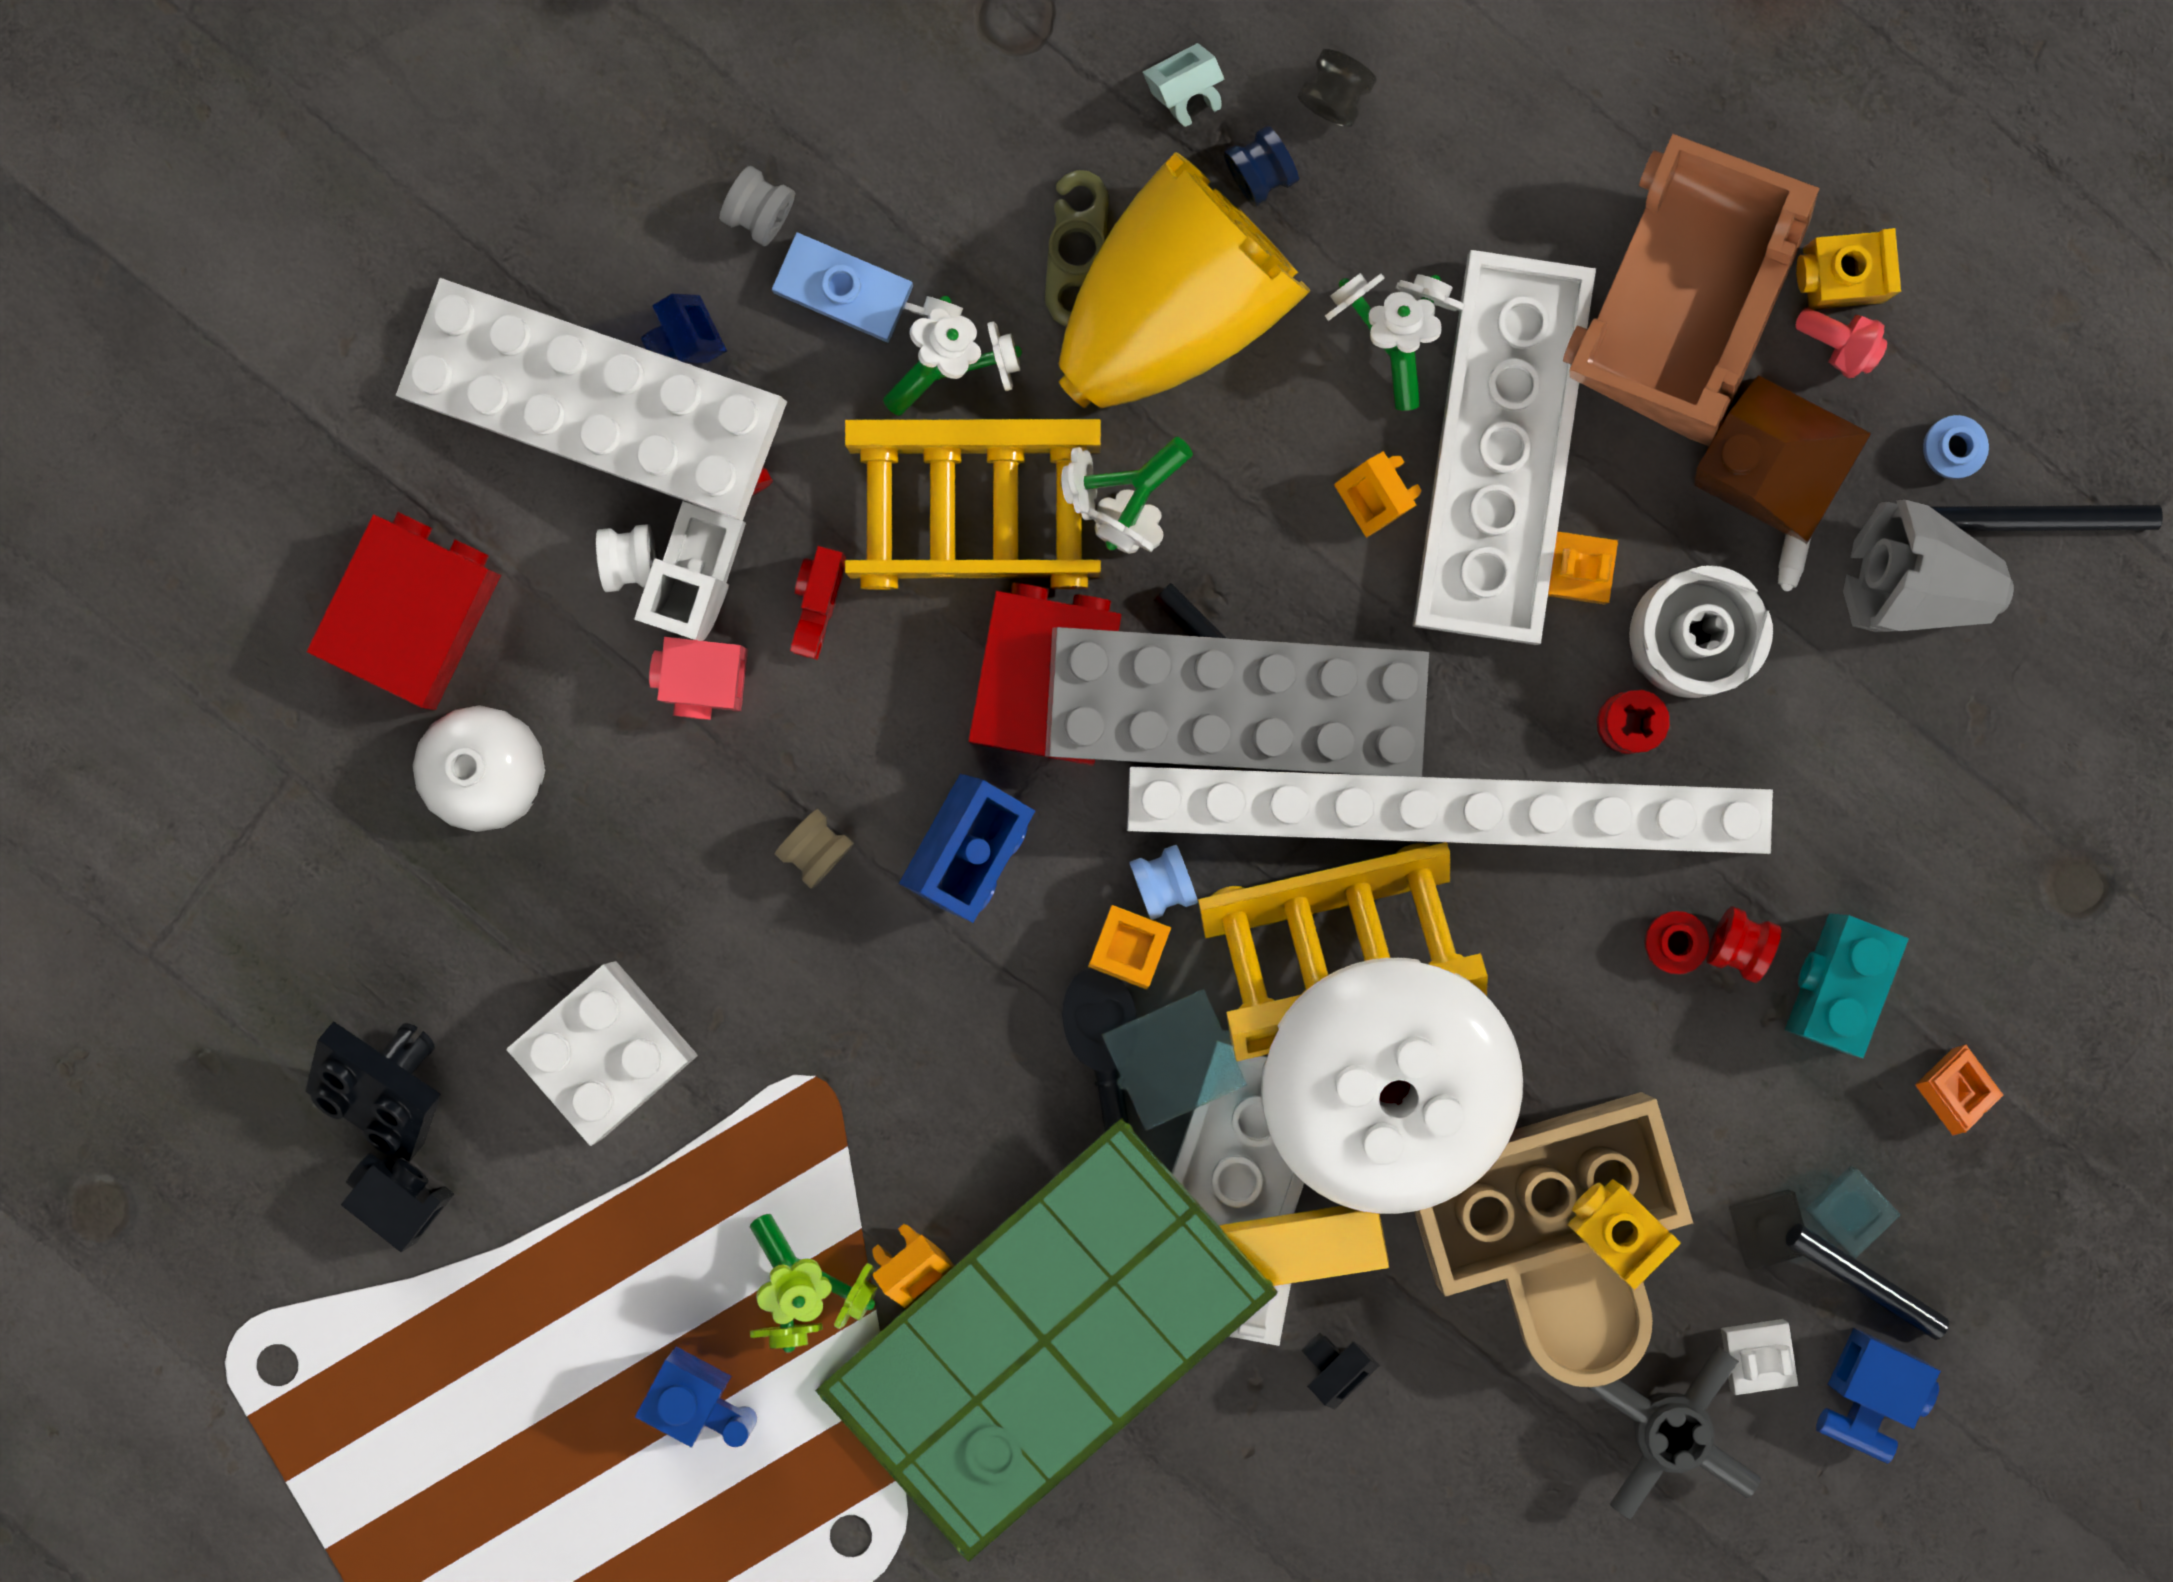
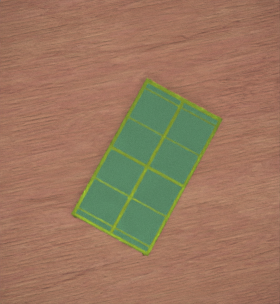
(1046, 1340)

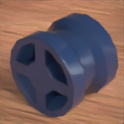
(1261, 166)

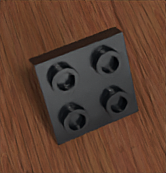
(375, 1087)

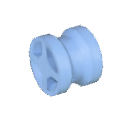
(1163, 882)

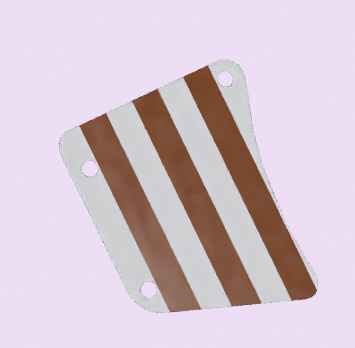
(495, 1401)

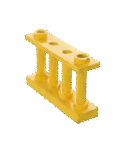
(942, 445)
(1295, 899)

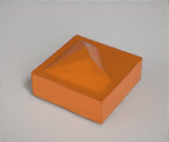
(1959, 1090)

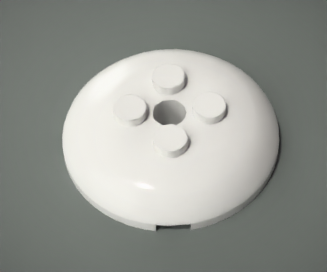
(1379, 1027)

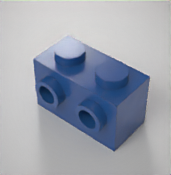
(967, 847)

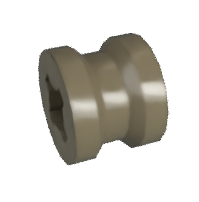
(814, 848)

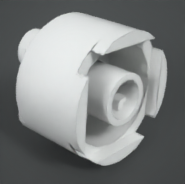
(1730, 613)

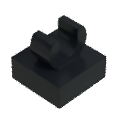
(1340, 1371)

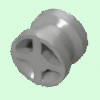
(757, 205)

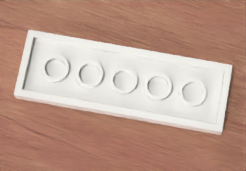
(592, 399)
(1503, 449)

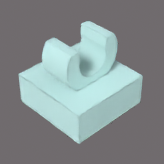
(1184, 76)

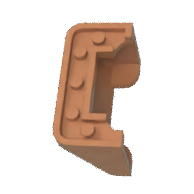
(1693, 287)

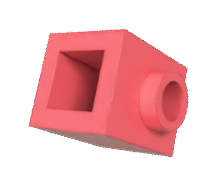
(699, 676)

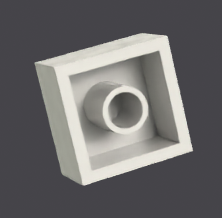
(602, 1052)

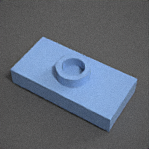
(842, 287)

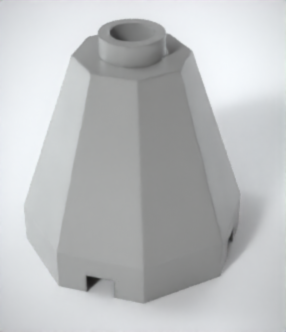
(1923, 573)

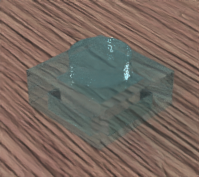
(1853, 1212)

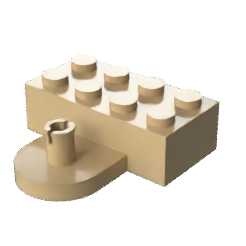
(1514, 1227)

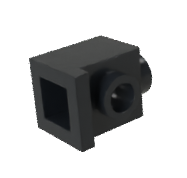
(394, 1200)

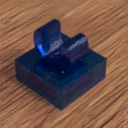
(684, 330)

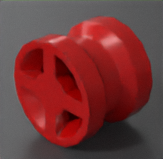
(1621, 728)
(1744, 944)

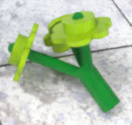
(798, 1290)

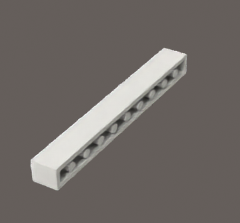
(1449, 810)

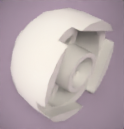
(478, 768)

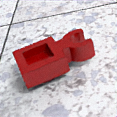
(819, 585)

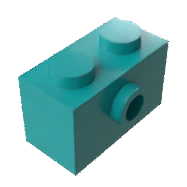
(1846, 984)

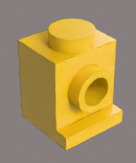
(1876, 270)
(1641, 1252)

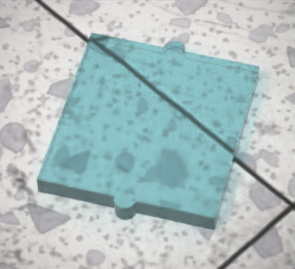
(1174, 1059)

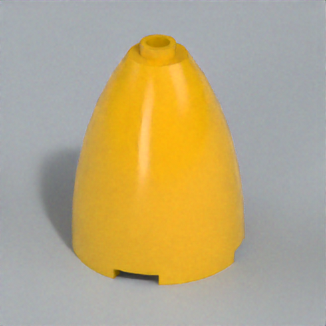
(1172, 292)

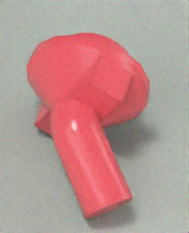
(1856, 346)

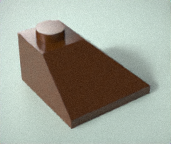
(1780, 458)

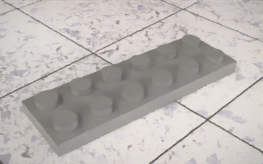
(1236, 703)

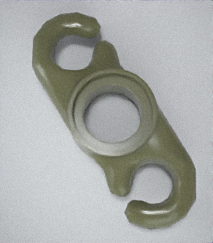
(1091, 222)

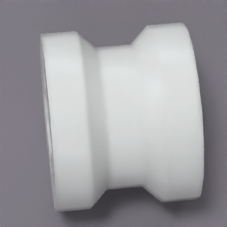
(625, 556)

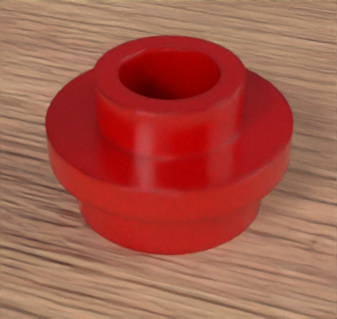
(1657, 942)

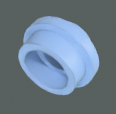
(1937, 447)

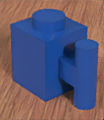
(1881, 1384)
(688, 1399)

